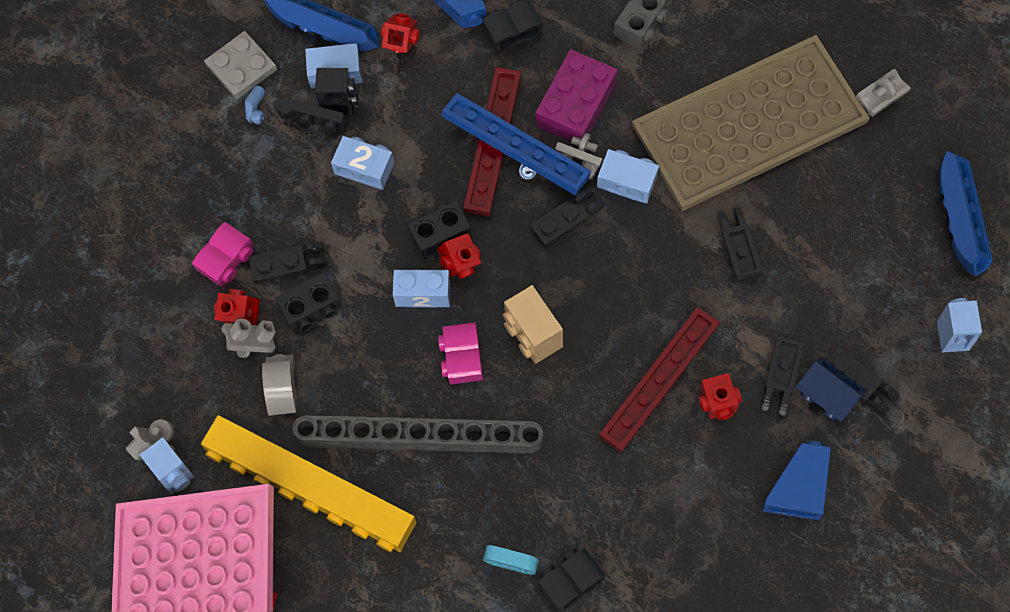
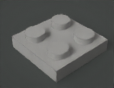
(240, 65)

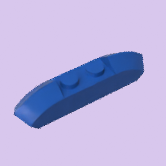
(325, 21)
(965, 214)

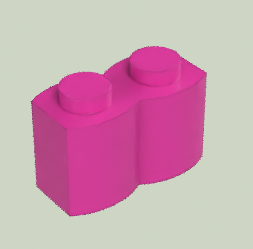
(223, 254)
(461, 352)

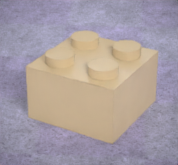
(533, 325)

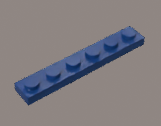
(516, 144)

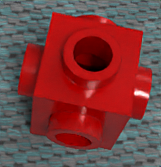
(394, 38)
(459, 256)
(236, 306)
(719, 397)

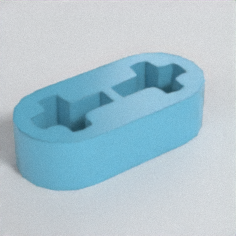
(510, 560)

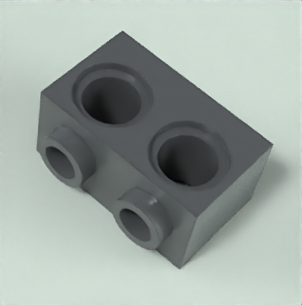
(637, 15)

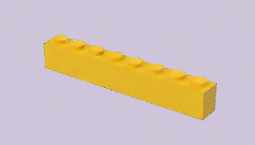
(309, 484)

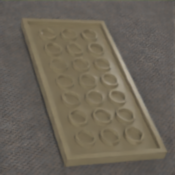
(749, 122)

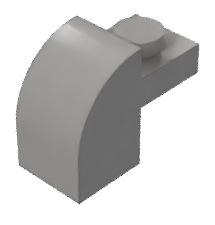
(279, 384)

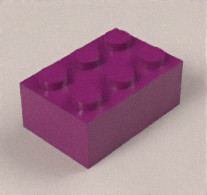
(576, 96)

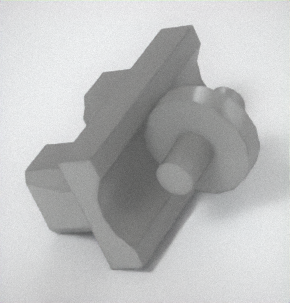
(882, 92)
(589, 161)
(249, 338)
(148, 436)

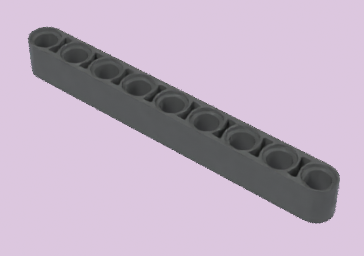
(406, 427)

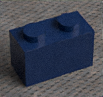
(830, 389)

